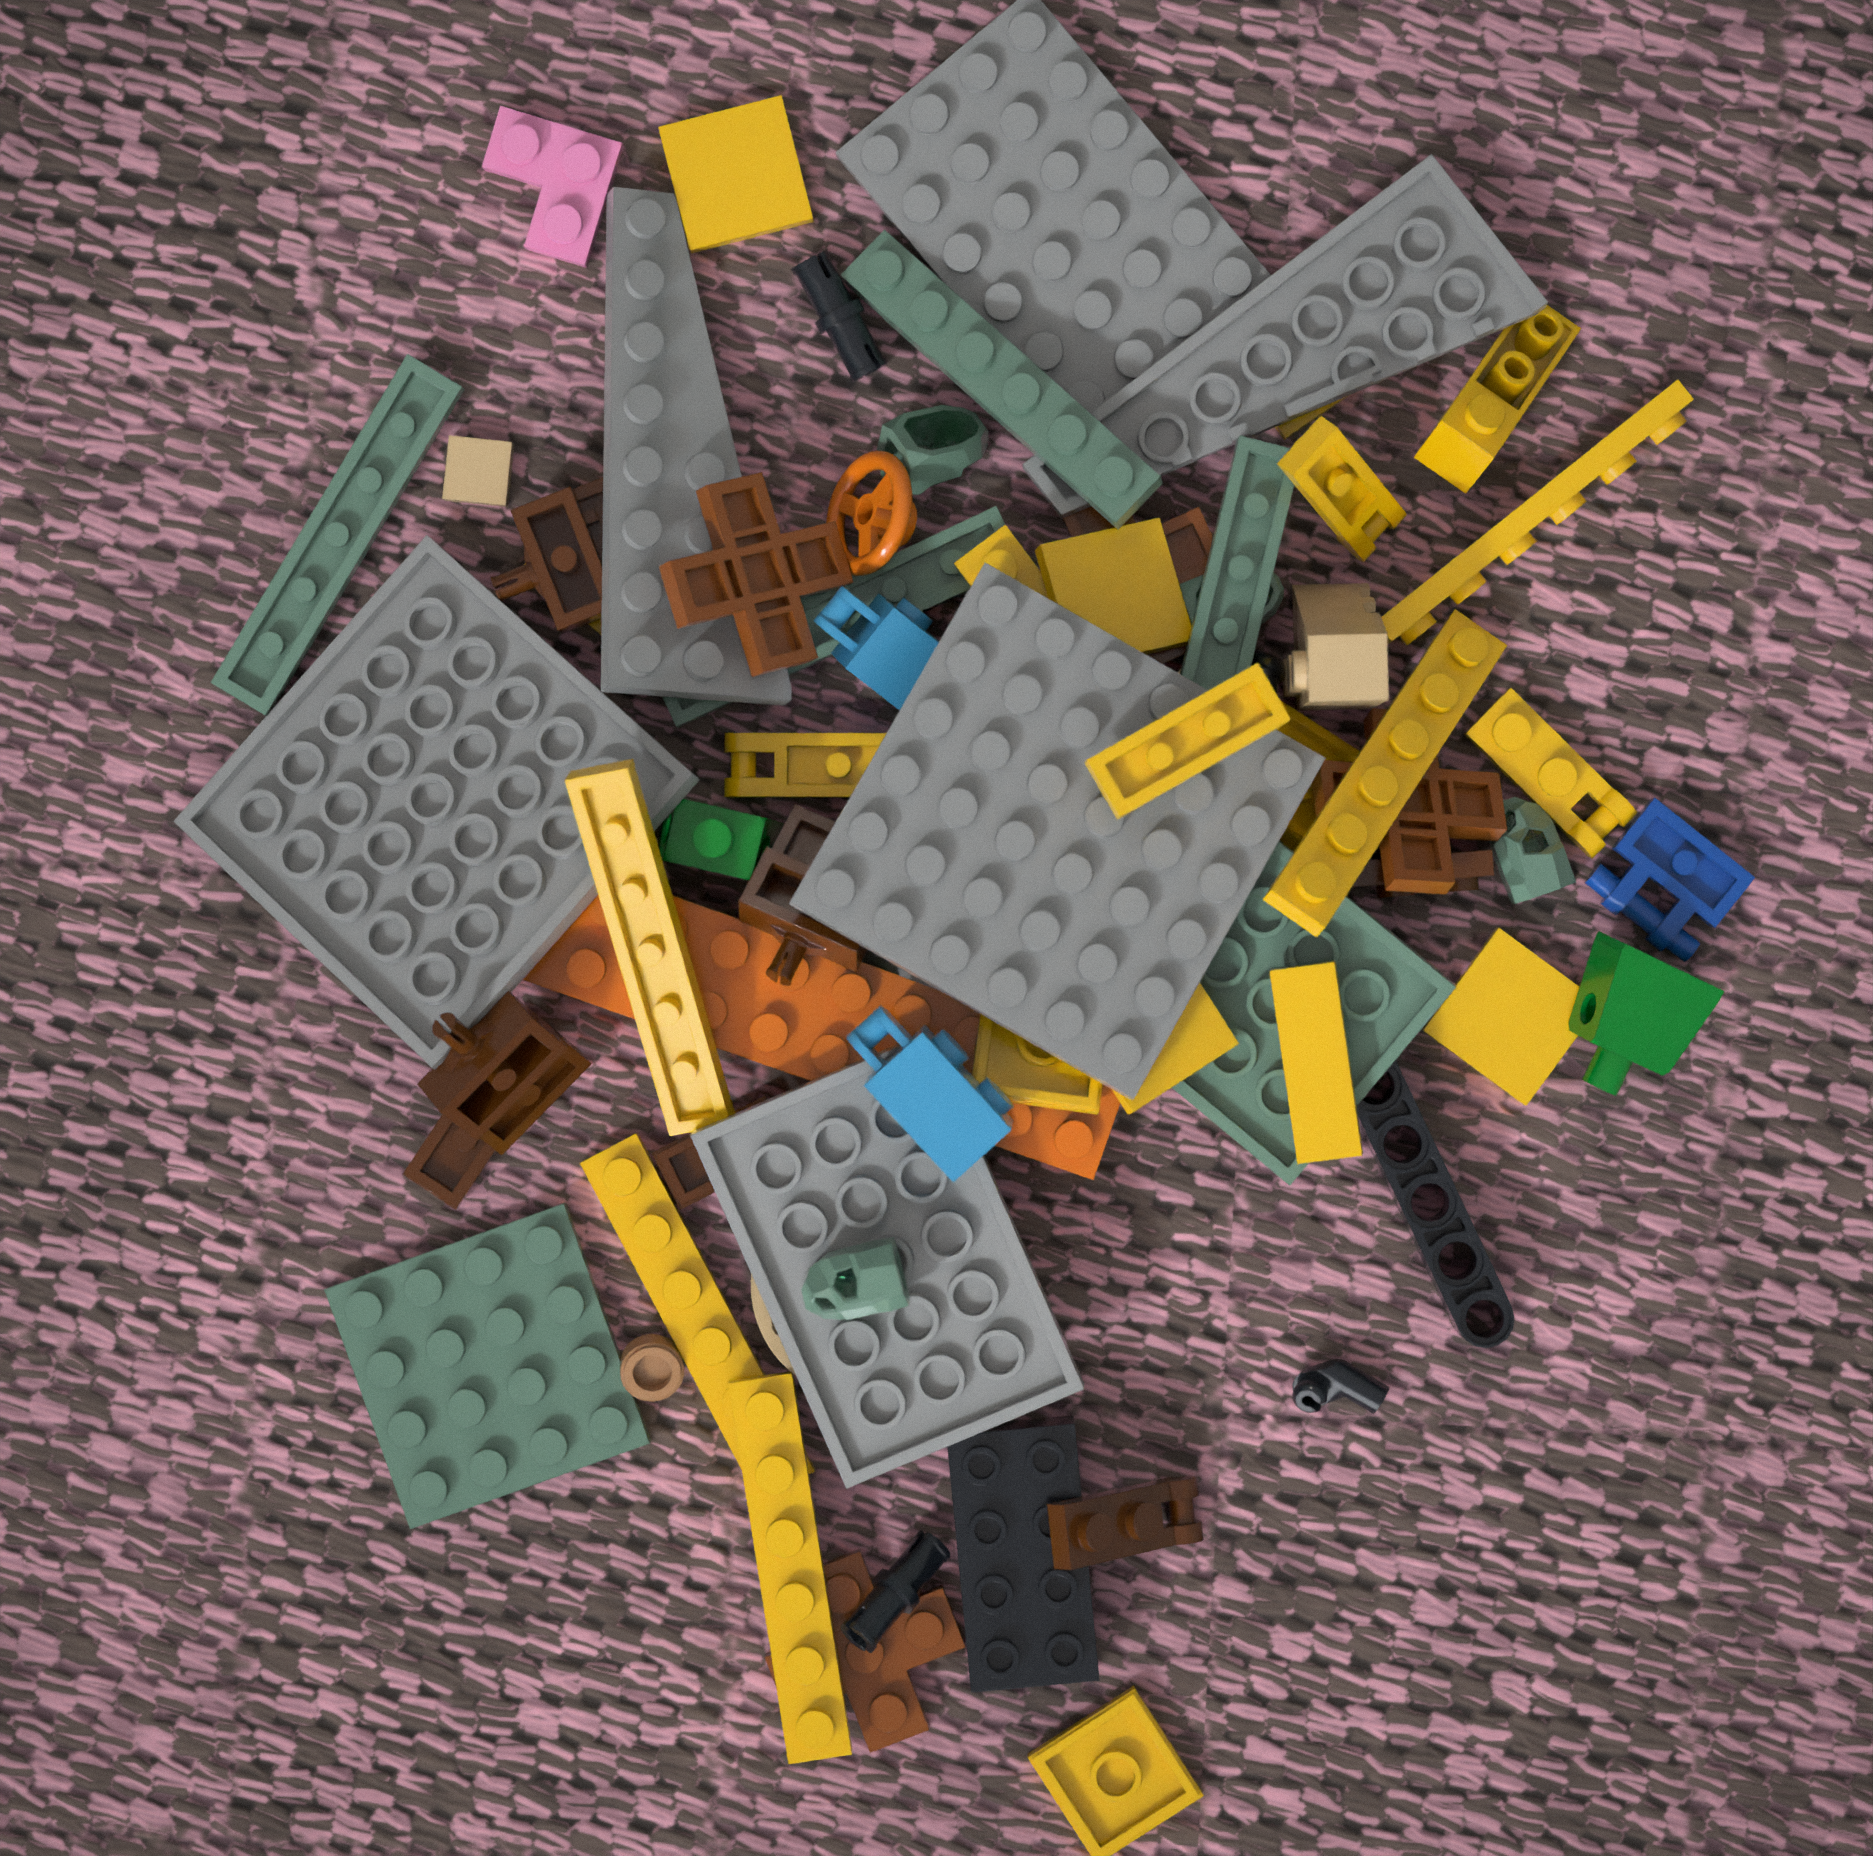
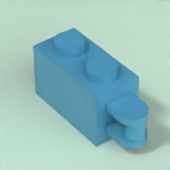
(883, 646)
(933, 1092)

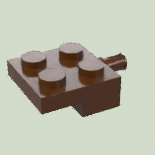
(561, 554)
(773, 885)
(501, 1072)

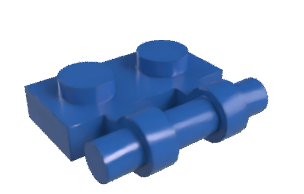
(1680, 863)

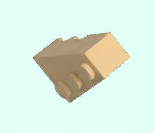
(1337, 649)

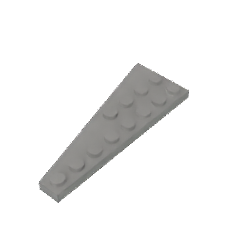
(1354, 308)
(660, 446)

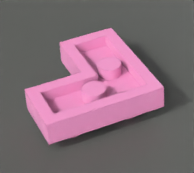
(573, 175)

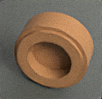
(651, 1367)

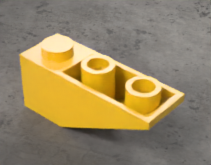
(1496, 397)

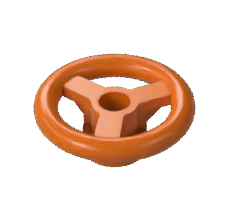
(883, 517)

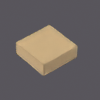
(478, 471)

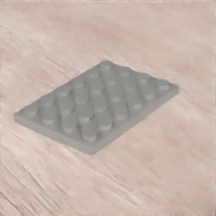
(1051, 206)
(978, 1334)

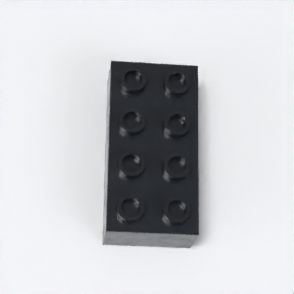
(1019, 1612)

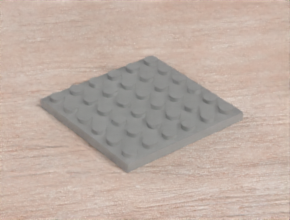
(419, 799)
(999, 864)

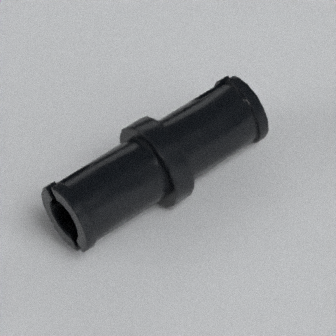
(839, 316)
(895, 1591)

